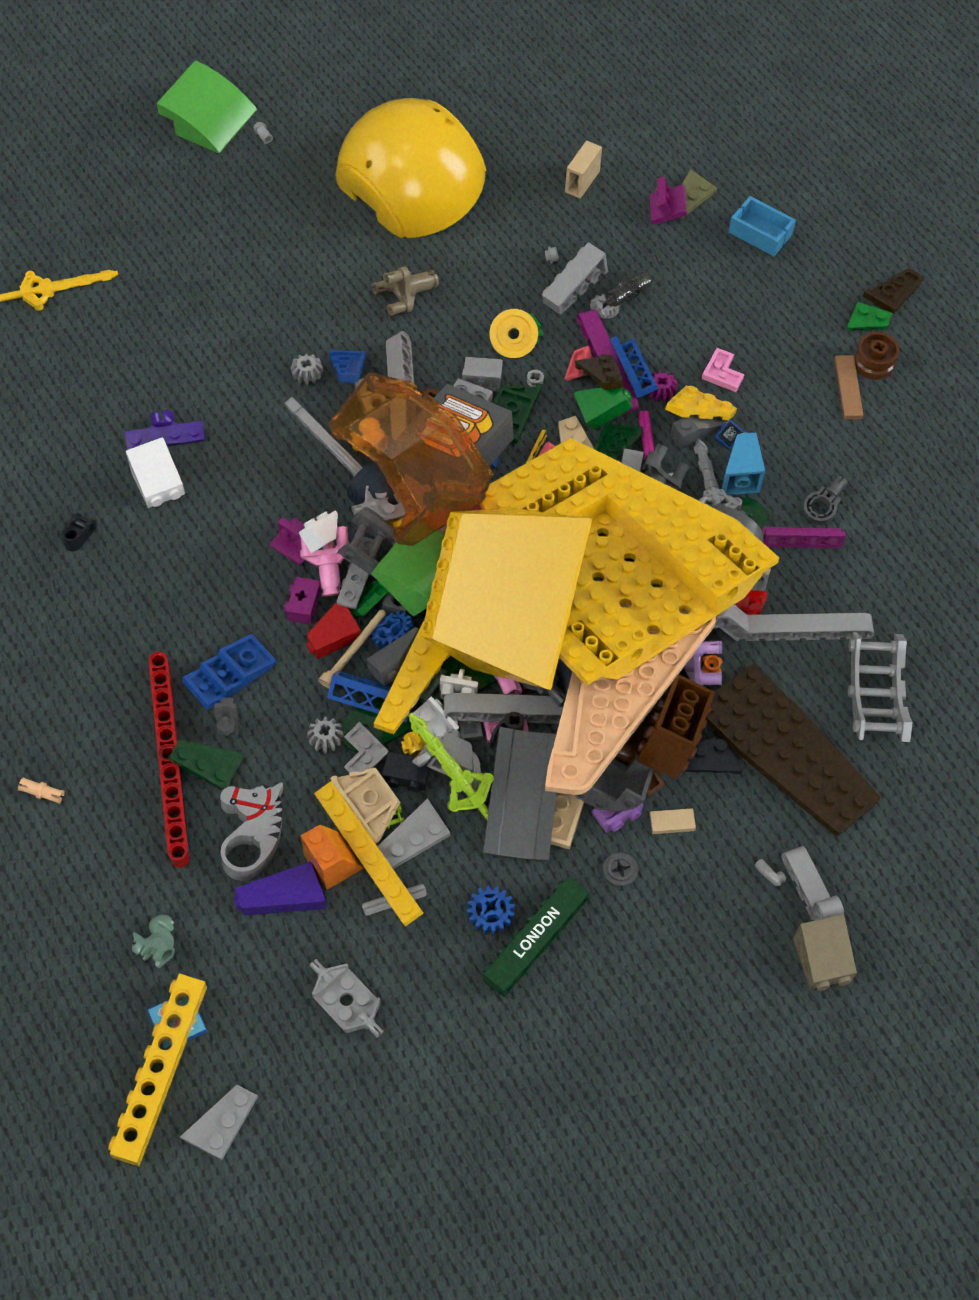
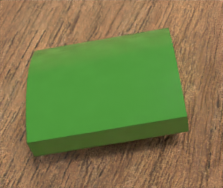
(206, 107)
(410, 571)

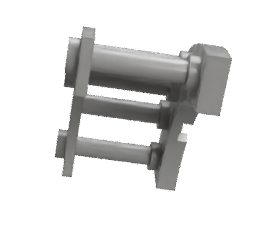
(897, 692)

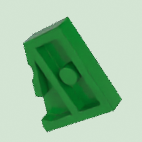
(869, 318)
(372, 593)

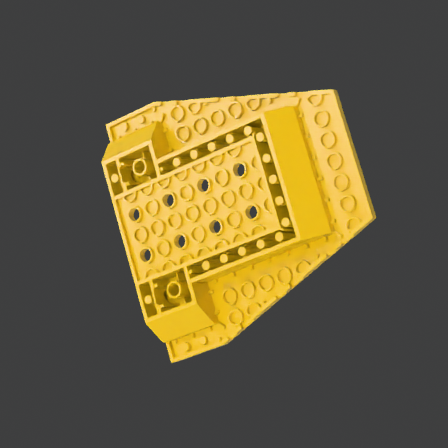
(675, 541)

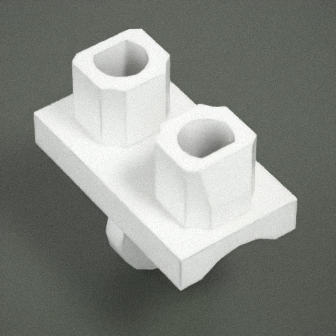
(457, 684)

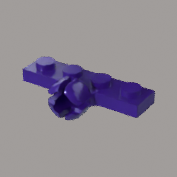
(170, 431)

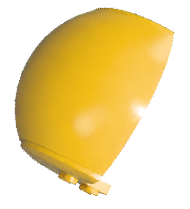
(411, 166)

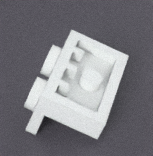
(434, 716)

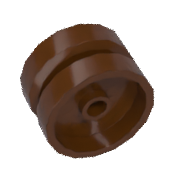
(876, 355)

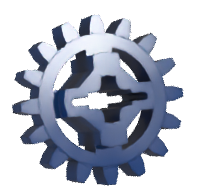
(391, 629)
(490, 899)

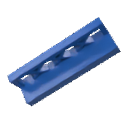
(631, 369)
(359, 684)

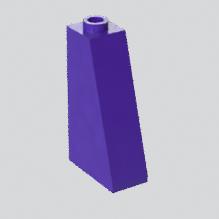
(282, 892)

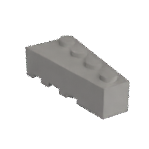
(575, 278)

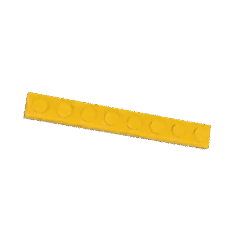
(369, 854)

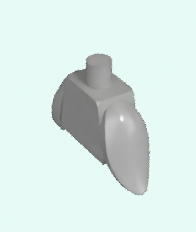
(456, 748)

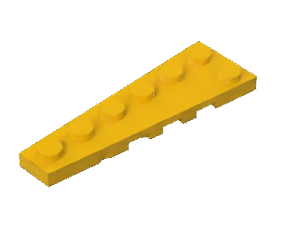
(414, 676)

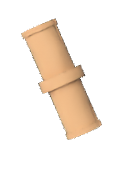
(41, 790)

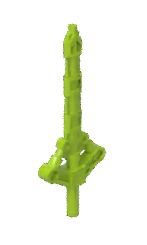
(461, 779)

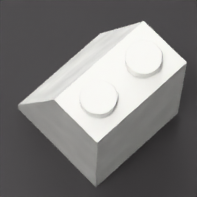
(155, 472)

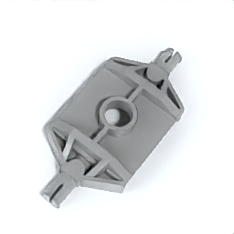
(380, 507)
(341, 981)

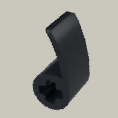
(512, 720)

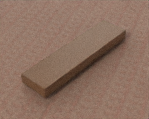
(848, 387)

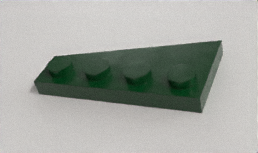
(616, 438)

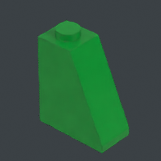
(603, 405)

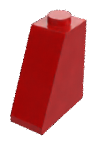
(332, 632)

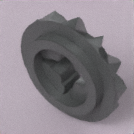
(624, 861)

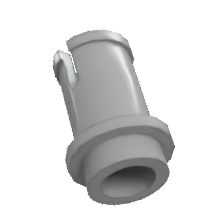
(260, 129)

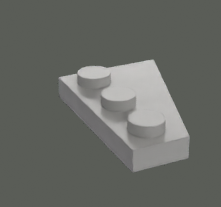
(221, 1123)

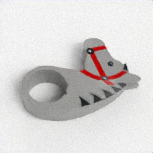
(262, 826)

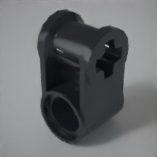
(77, 532)

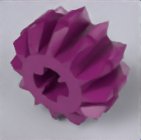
(666, 386)

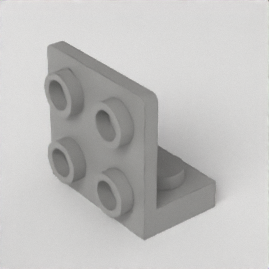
(483, 372)

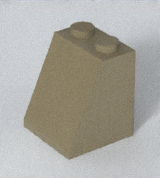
(825, 952)

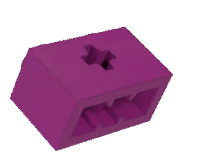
(303, 600)

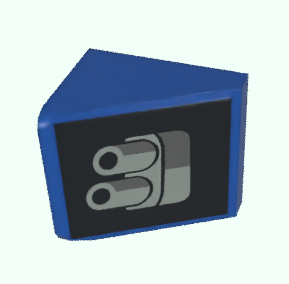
(728, 433)

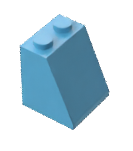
(745, 466)

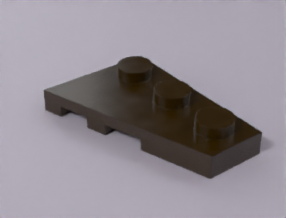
(895, 291)
(603, 371)

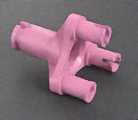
(328, 562)

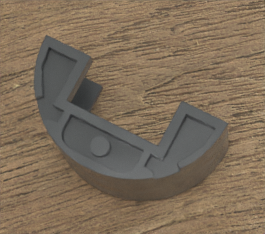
(619, 786)

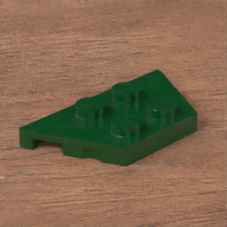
(521, 403)

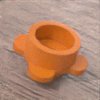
(715, 661)

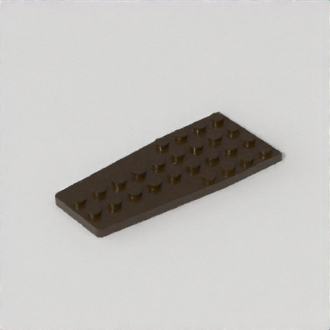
(789, 750)

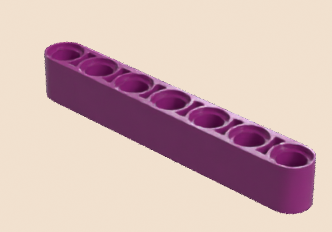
(599, 344)

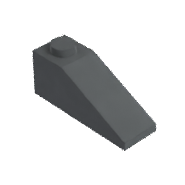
(688, 430)
(388, 661)

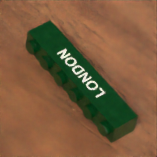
(535, 937)

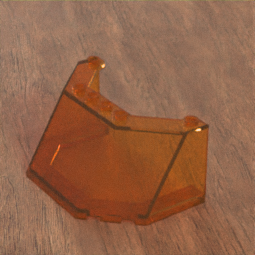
(418, 449)

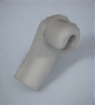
(775, 878)

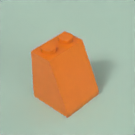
(330, 855)

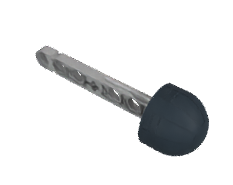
(363, 476)

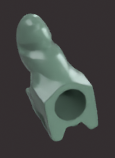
(159, 943)

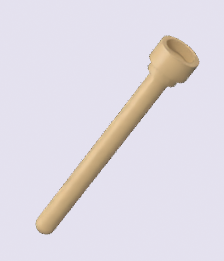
(325, 678)

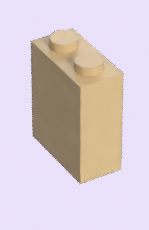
(583, 169)

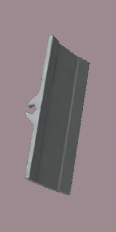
(519, 806)

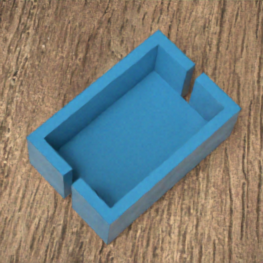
(762, 226)

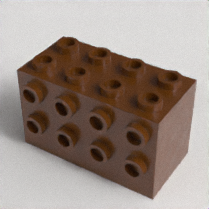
(675, 727)

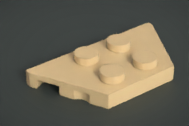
(369, 799)

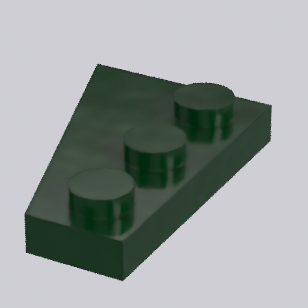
(206, 762)

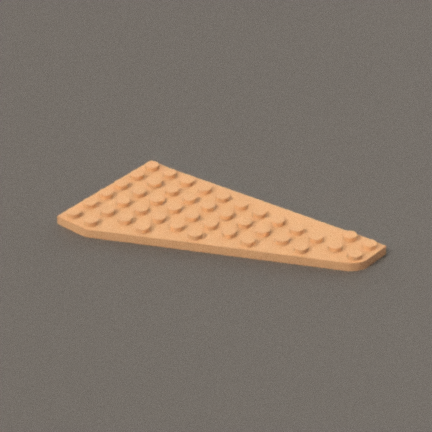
(608, 711)

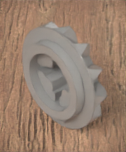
(608, 312)

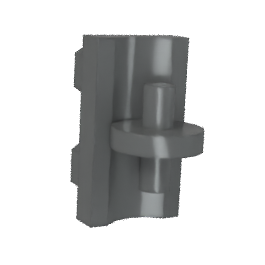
(226, 717)

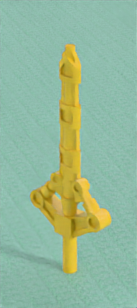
(47, 288)

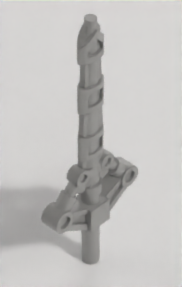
(712, 493)

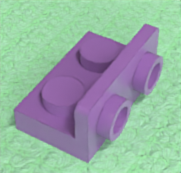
(615, 819)

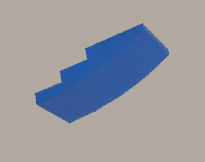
(229, 671)

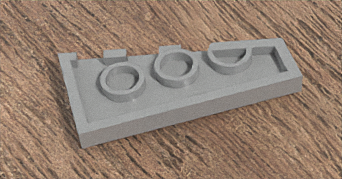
(414, 835)

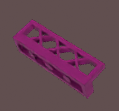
(803, 537)

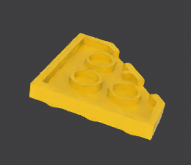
(706, 406)

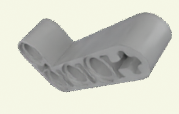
(810, 885)

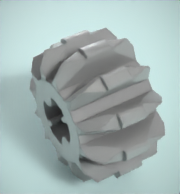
(306, 369)
(332, 737)

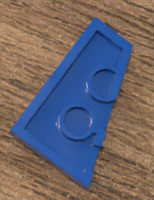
(347, 364)

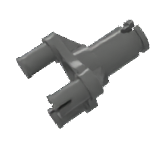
(653, 468)

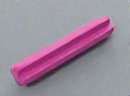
(647, 438)

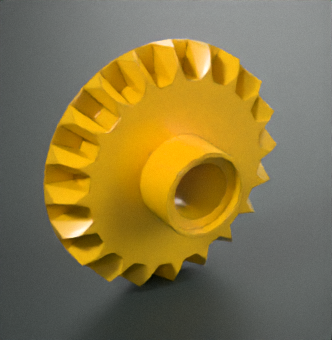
(501, 329)

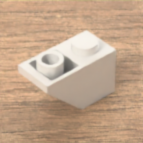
(320, 532)

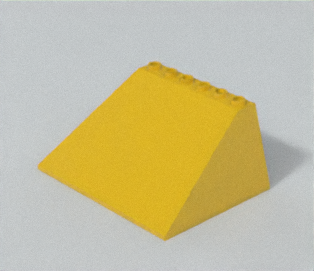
(506, 590)

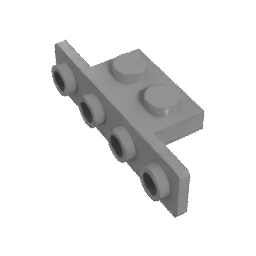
(355, 581)

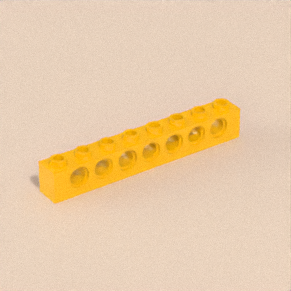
(134, 1151)

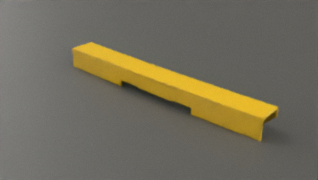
(536, 445)

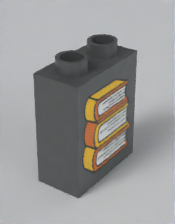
(484, 421)

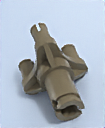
(405, 287)

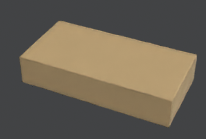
(672, 821)

